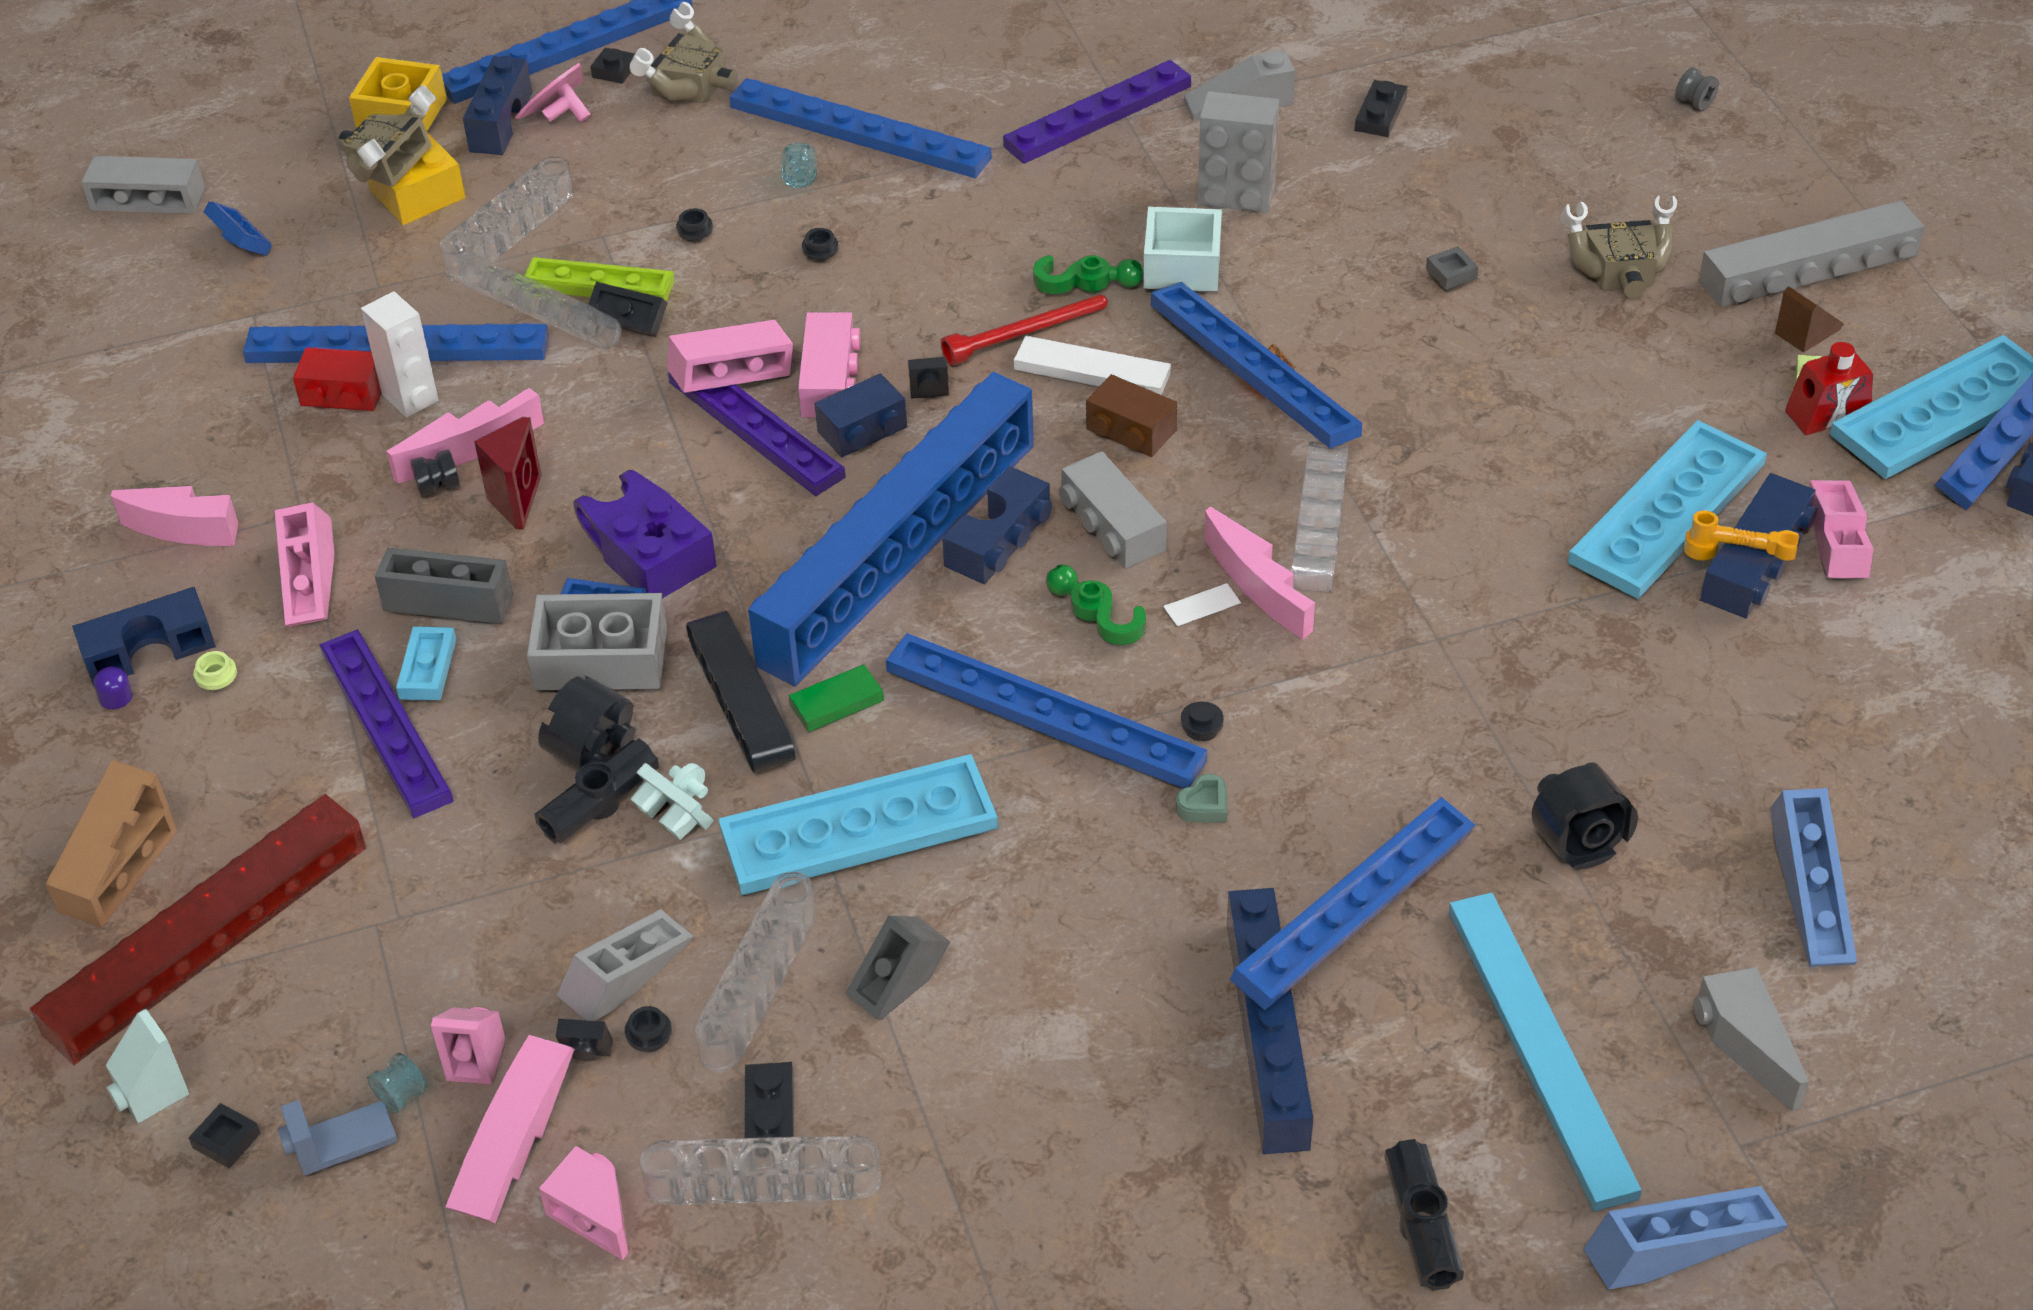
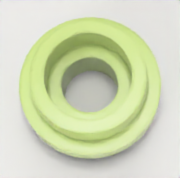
(214, 670)

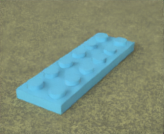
(1935, 408)
(1651, 520)
(858, 823)

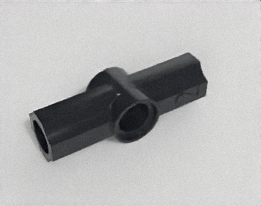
(595, 791)
(1428, 1236)

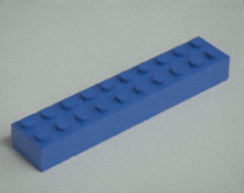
(890, 529)

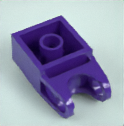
(647, 536)

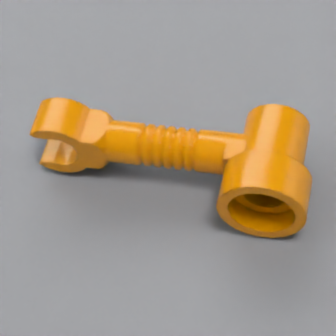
(1705, 534)

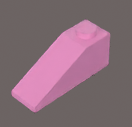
(305, 562)

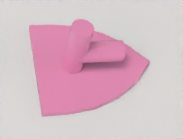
(559, 97)

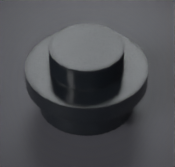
(694, 224)
(820, 244)
(1202, 720)
(648, 1029)

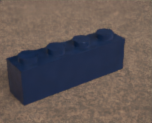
(1742, 574)

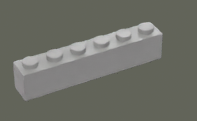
(1811, 253)

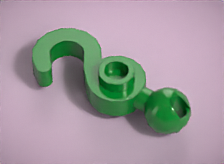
(1088, 273)
(1093, 602)

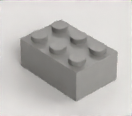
(1237, 151)
(598, 636)

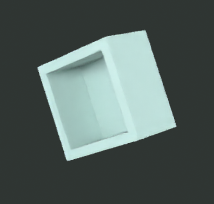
(1182, 248)

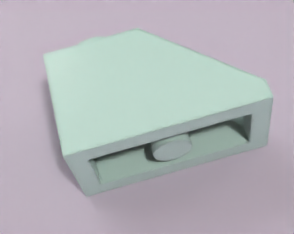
(144, 1070)

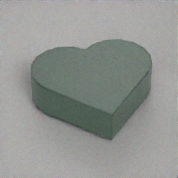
(1204, 800)

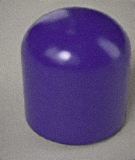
(112, 688)

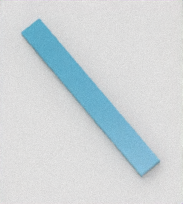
(1545, 1053)

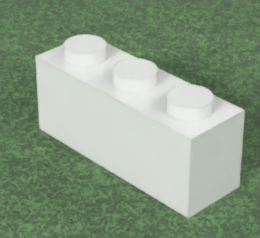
(400, 354)

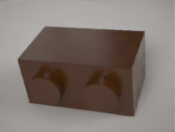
(1131, 415)

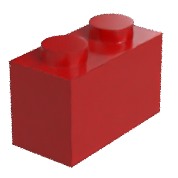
(337, 379)

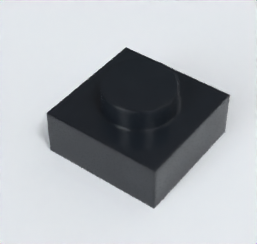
(612, 65)
(928, 377)
(585, 1037)
(224, 1135)

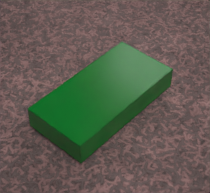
(836, 697)

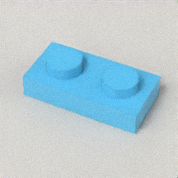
(426, 663)

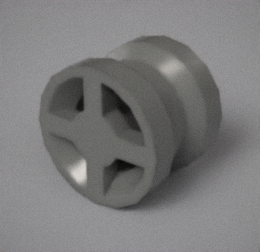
(1697, 88)

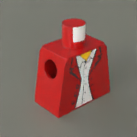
(1830, 389)

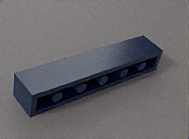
(1270, 1034)

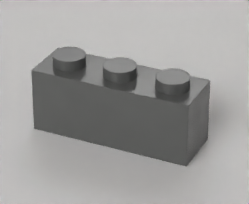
(444, 585)

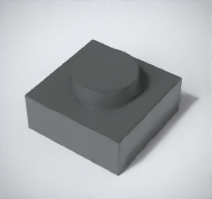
(1452, 267)

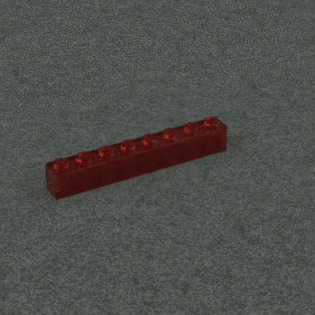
(197, 929)

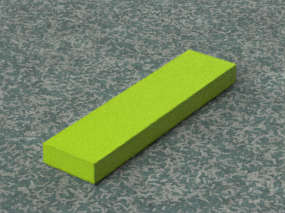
(580, 277)

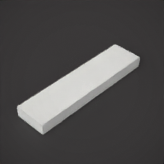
(1088, 364)

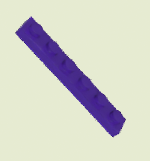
(1096, 111)

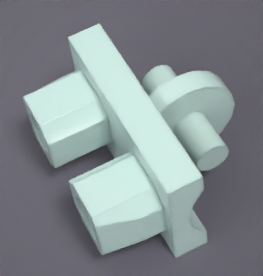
(685, 810)

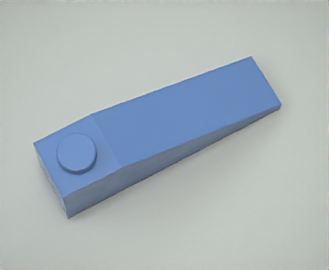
(1814, 875)
(1672, 1235)

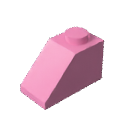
(469, 1044)
(587, 1200)

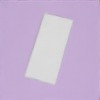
(1202, 604)

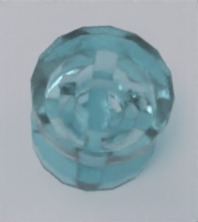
(794, 157)
(397, 1082)

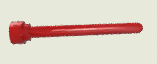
(960, 347)

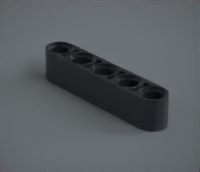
(740, 692)

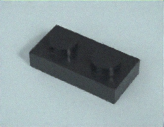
(1381, 108)
(632, 309)
(769, 1100)

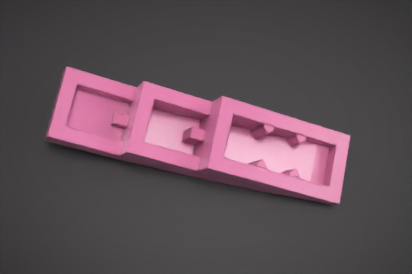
(460, 434)
(1251, 567)
(509, 1128)

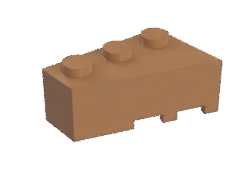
(111, 844)

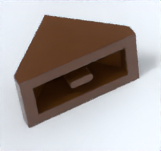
(1803, 321)

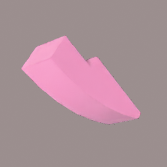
(178, 515)
(1841, 530)

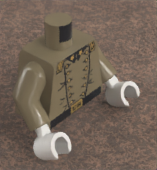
(688, 66)
(388, 144)
(1621, 252)

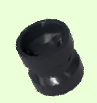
(434, 473)

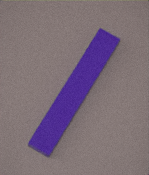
(769, 436)
(386, 724)

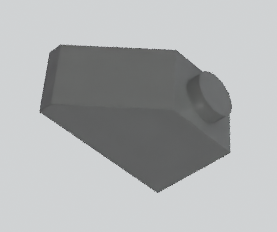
(897, 964)

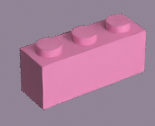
(729, 355)
(827, 358)

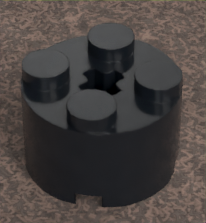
(587, 723)
(1583, 815)

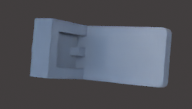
(335, 1138)

